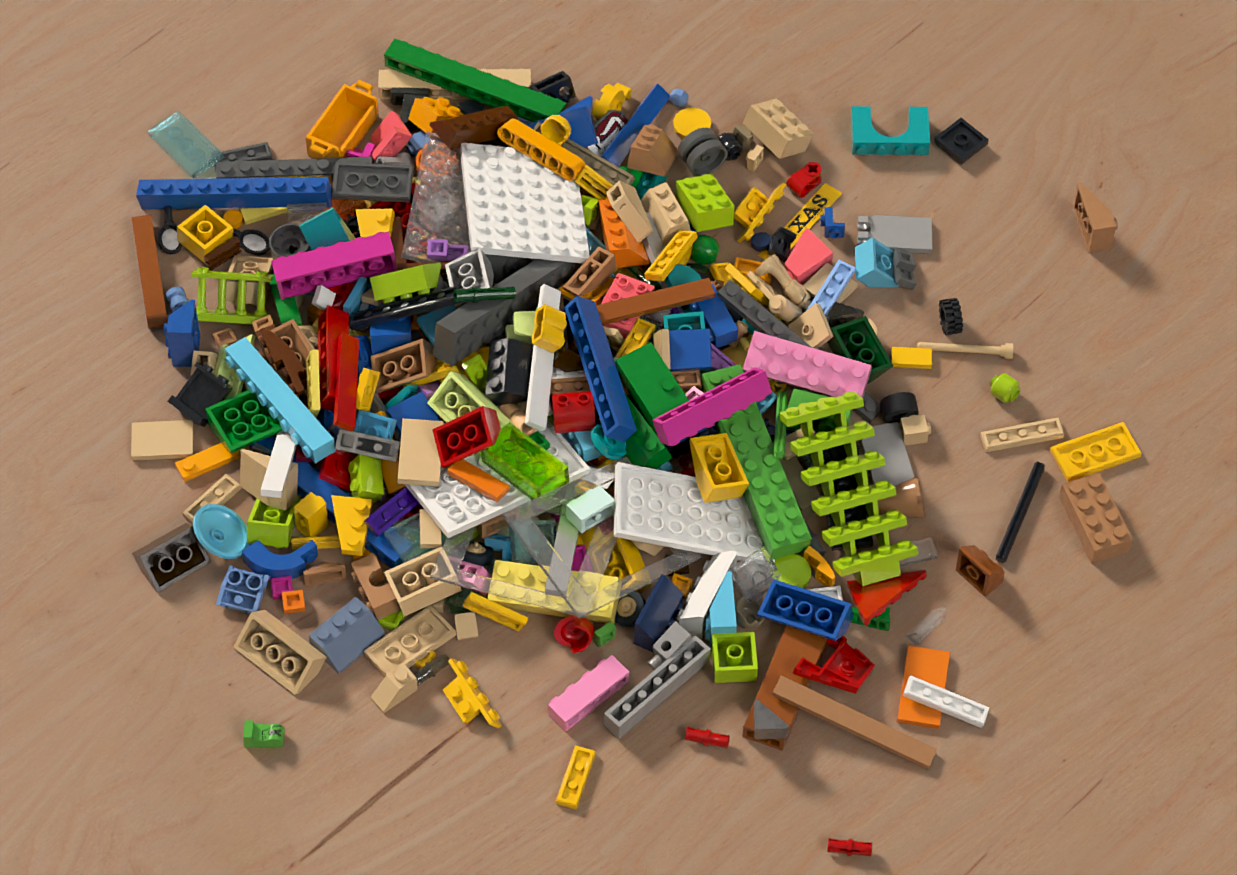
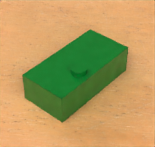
(650, 382)

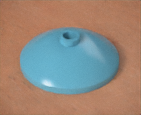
(220, 531)

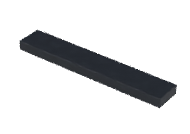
(403, 308)

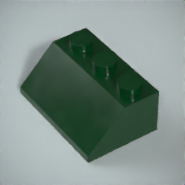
(860, 343)

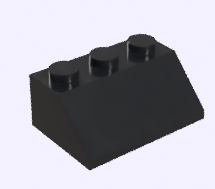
(508, 371)

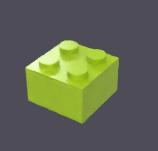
(734, 657)

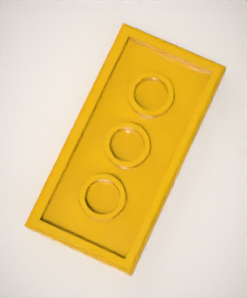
(1095, 452)

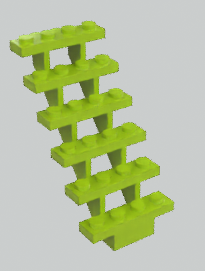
(866, 566)

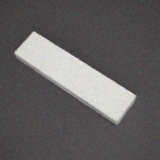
(946, 701)

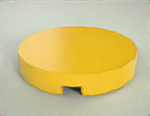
(690, 120)

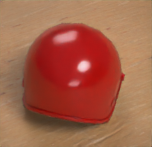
(574, 633)

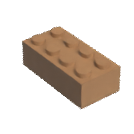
(1095, 518)

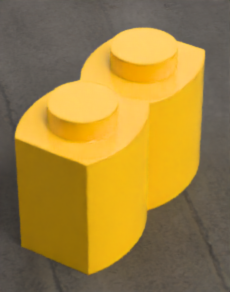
(549, 328)

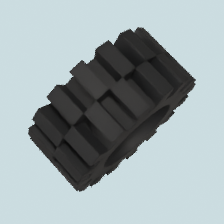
(950, 316)

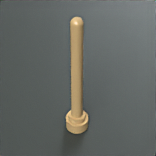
(1004, 351)

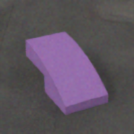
(441, 251)

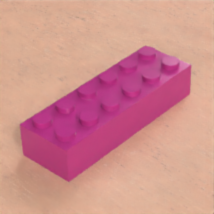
(334, 265)

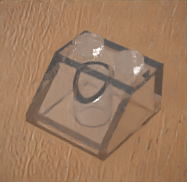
(754, 574)

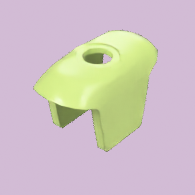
(523, 326)

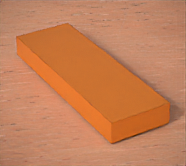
(478, 480)

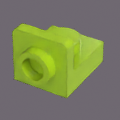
(590, 209)

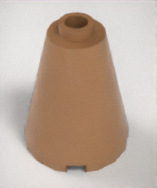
(907, 500)

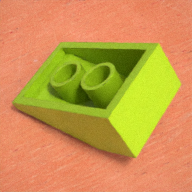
(271, 524)

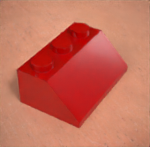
(466, 435)

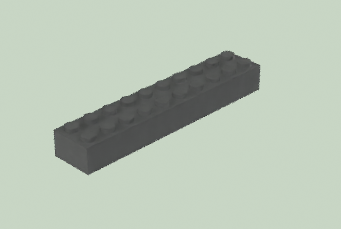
(481, 322)

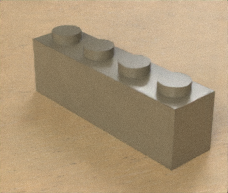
(802, 492)

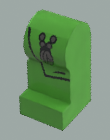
(263, 735)

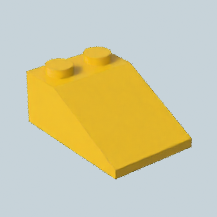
(717, 468)

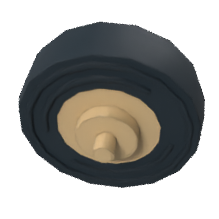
(478, 554)
(629, 609)

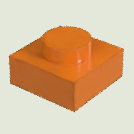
(293, 602)

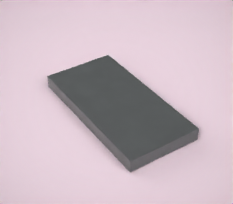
(372, 182)

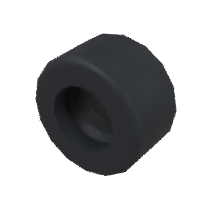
(898, 406)

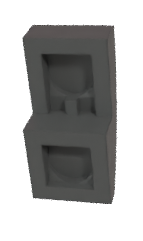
(903, 269)

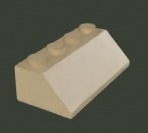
(279, 651)

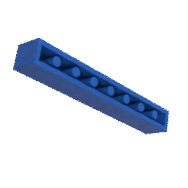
(600, 369)

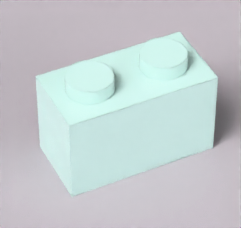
(590, 509)

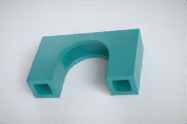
(868, 141)

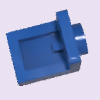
(831, 229)

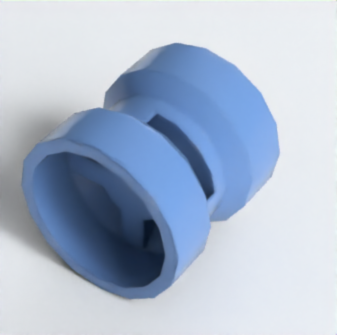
(176, 297)

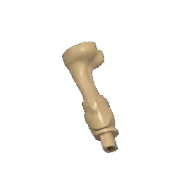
(791, 288)

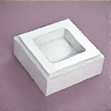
(323, 297)

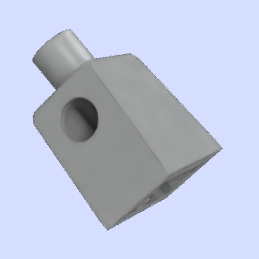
(668, 644)

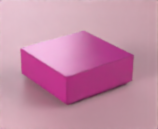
(280, 585)

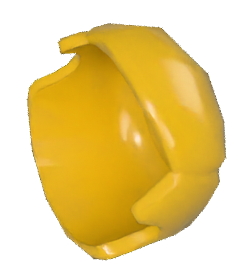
(556, 129)

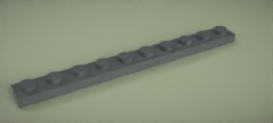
(770, 325)

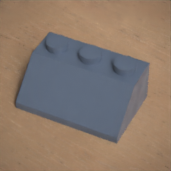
(347, 635)

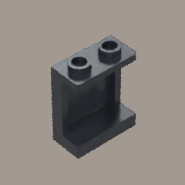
(201, 392)

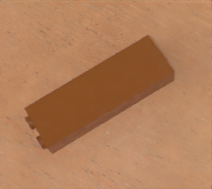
(791, 648)

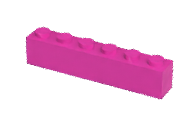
(712, 406)

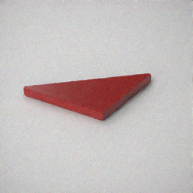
(874, 598)

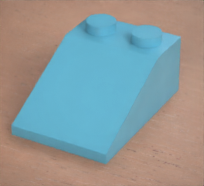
(722, 611)

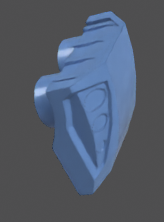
(242, 590)

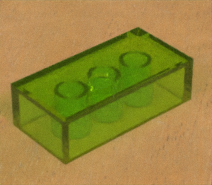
(525, 463)

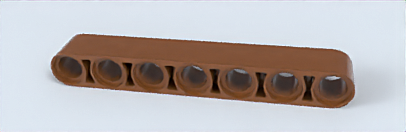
(149, 271)

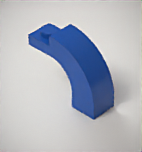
(274, 565)

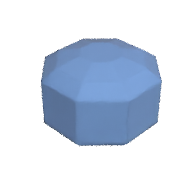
(679, 97)

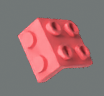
(390, 136)

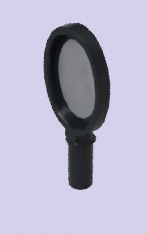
(168, 234)
(252, 241)

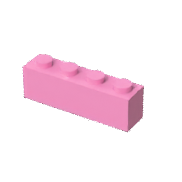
(588, 693)

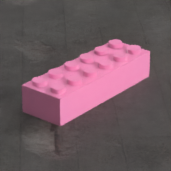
(806, 366)

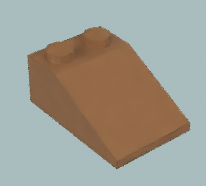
(1094, 220)

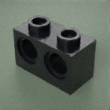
(551, 86)

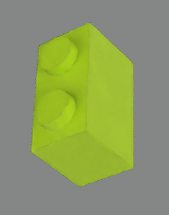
(366, 478)

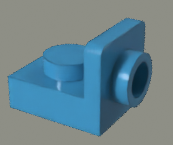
(500, 543)

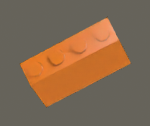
(619, 239)

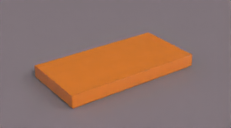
(928, 666)

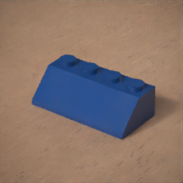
(806, 610)

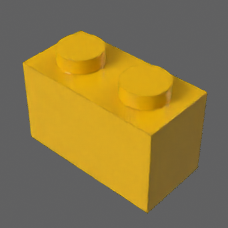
(311, 515)

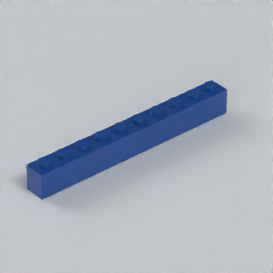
(233, 192)
(309, 482)

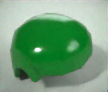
(704, 250)

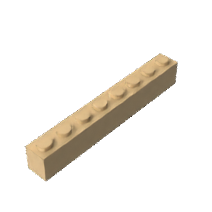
(395, 79)

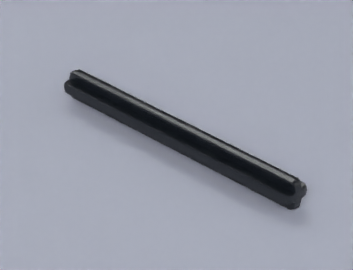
(1020, 512)

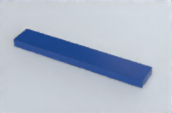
(642, 116)

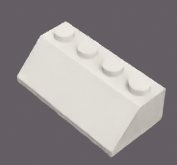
(706, 589)

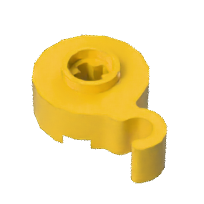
(612, 99)

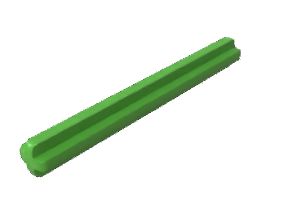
(780, 427)

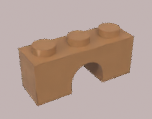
(380, 599)

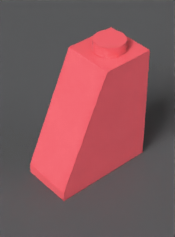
(807, 257)

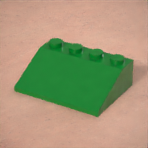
(241, 421)

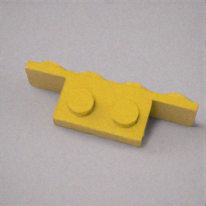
(753, 208)
(467, 698)

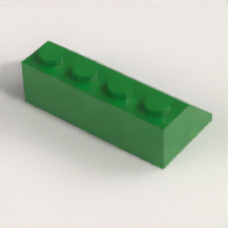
(644, 445)

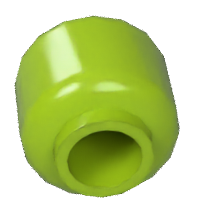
(1004, 388)

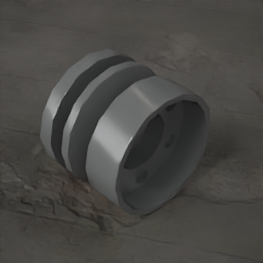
(287, 241)

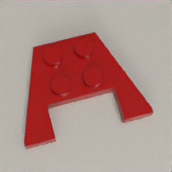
(844, 670)

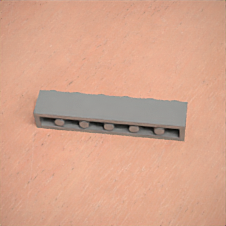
(657, 687)

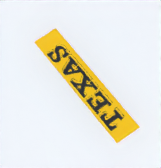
(809, 213)

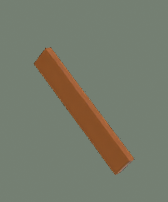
(655, 301)

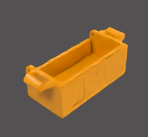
(343, 122)

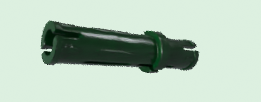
(479, 294)

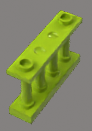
(221, 313)

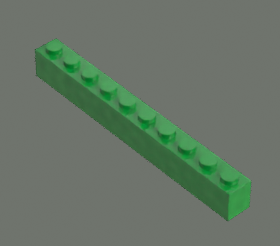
(470, 82)

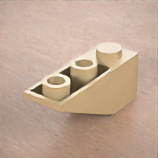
(630, 209)

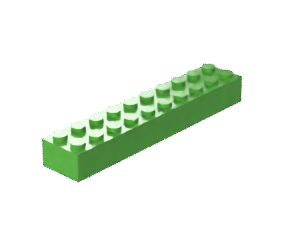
(768, 490)

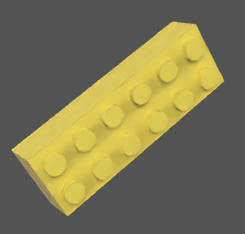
(535, 578)

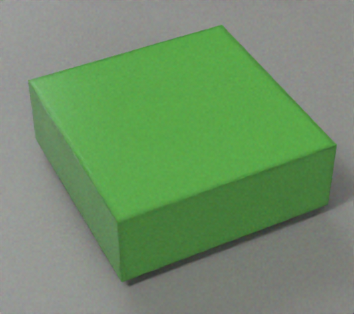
(604, 634)

